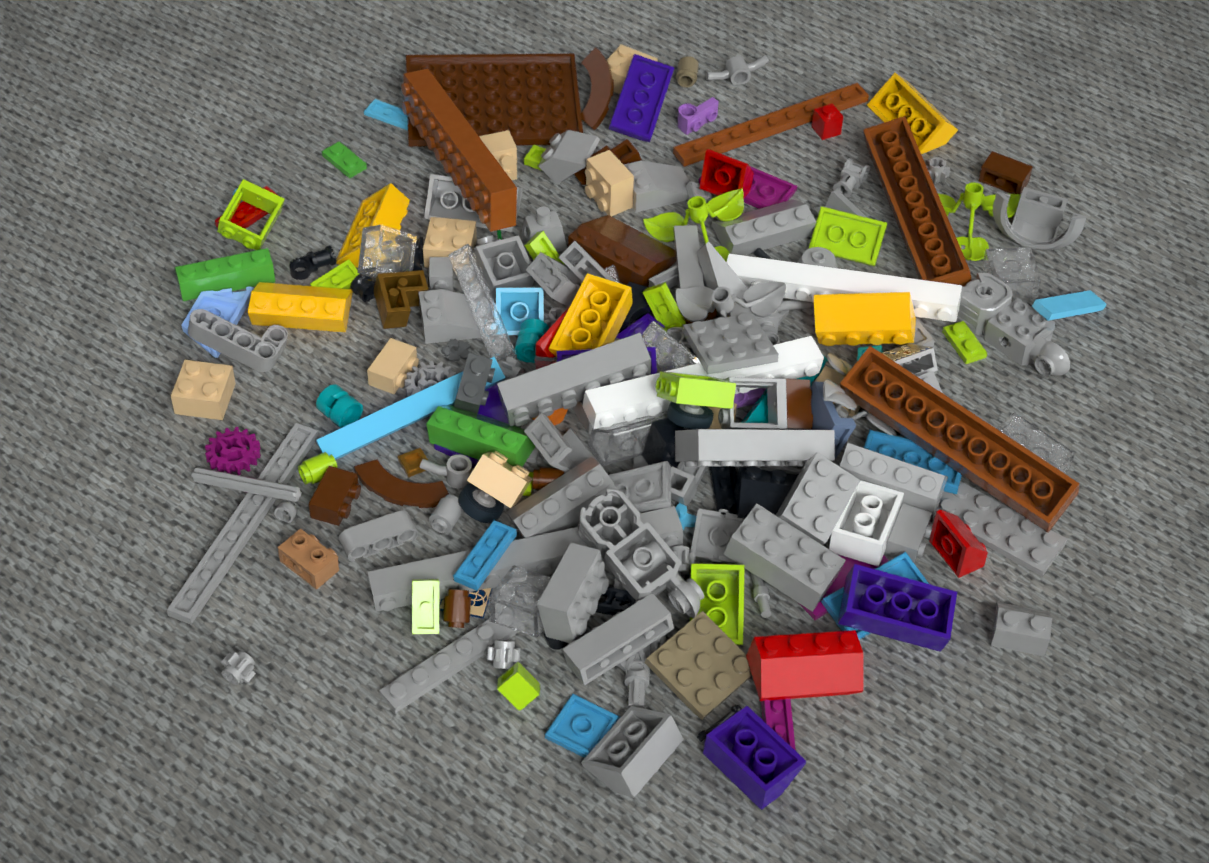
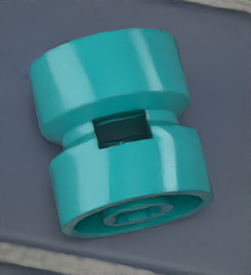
(529, 334)
(339, 406)

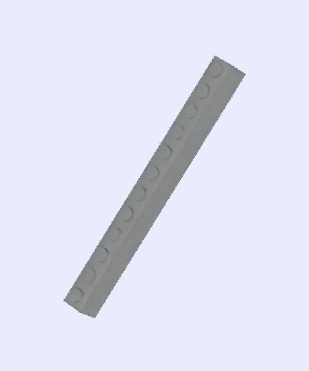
(540, 553)

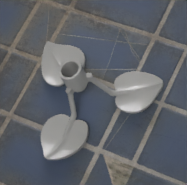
(697, 301)
(834, 393)

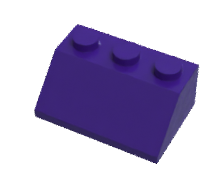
(753, 757)

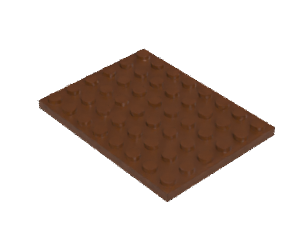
(504, 92)

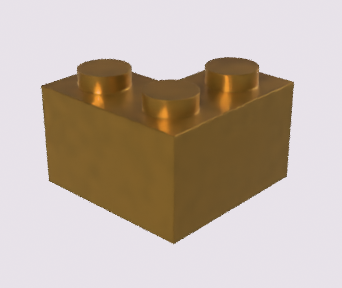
(396, 295)

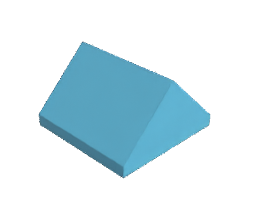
(519, 305)

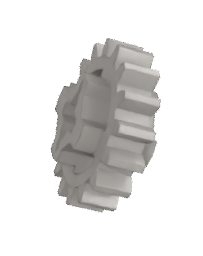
(426, 376)

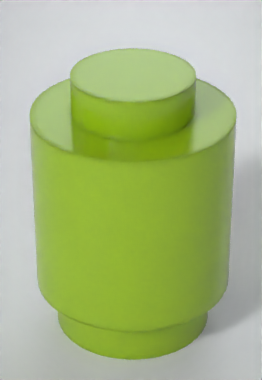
(314, 468)

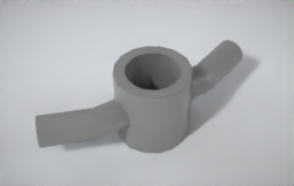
(738, 70)
(456, 472)

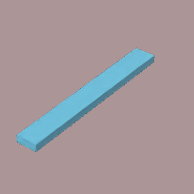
(397, 416)

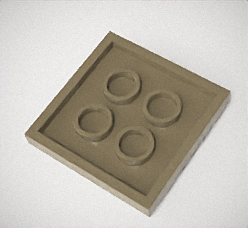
(700, 665)

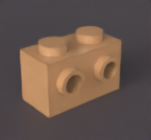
(309, 558)

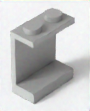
(559, 451)

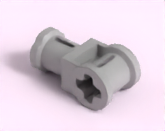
(851, 177)

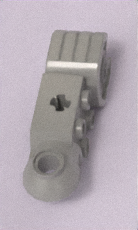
(1011, 326)
(636, 552)

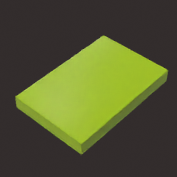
(849, 236)

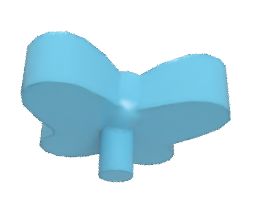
(686, 519)

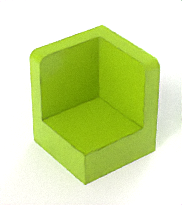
(518, 686)

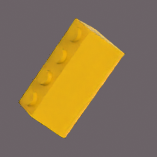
(901, 99)
(385, 208)
(300, 306)
(593, 315)
(864, 318)

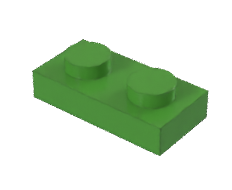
(344, 159)

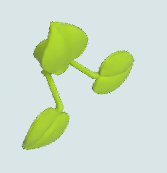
(972, 199)
(725, 207)

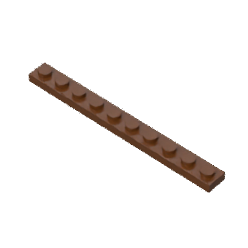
(768, 124)

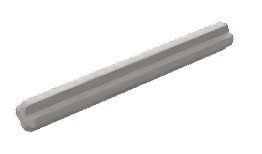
(246, 484)

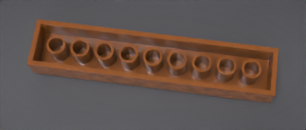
(460, 150)
(916, 203)
(960, 439)

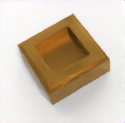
(411, 461)

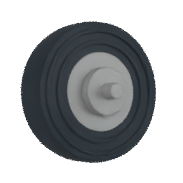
(690, 416)
(480, 504)

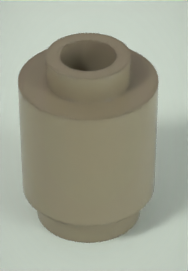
(687, 71)

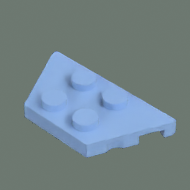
(222, 303)

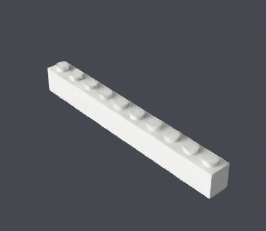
(804, 281)
(639, 397)

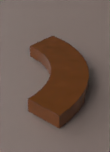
(601, 88)
(398, 491)

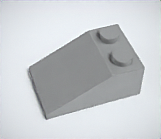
(657, 185)
(446, 316)

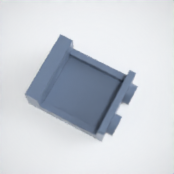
(826, 418)

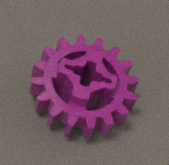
(233, 451)

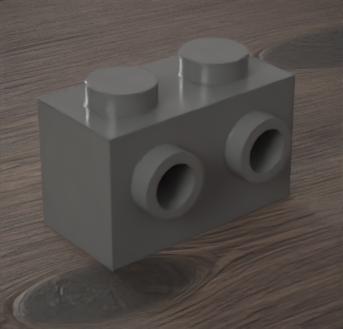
(473, 382)

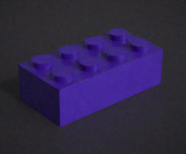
(897, 607)

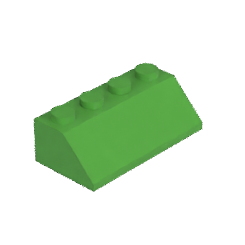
(225, 273)
(478, 434)

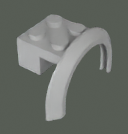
(1037, 220)

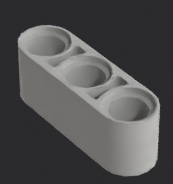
(378, 534)

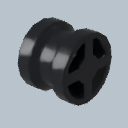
(364, 287)

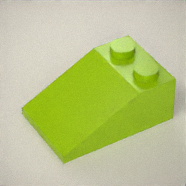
(722, 596)

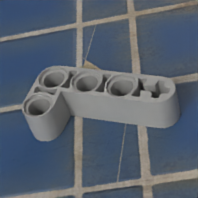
(257, 352)

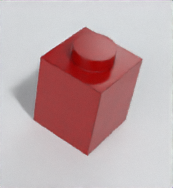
(827, 121)

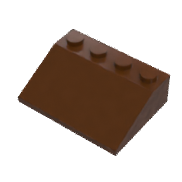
(629, 250)

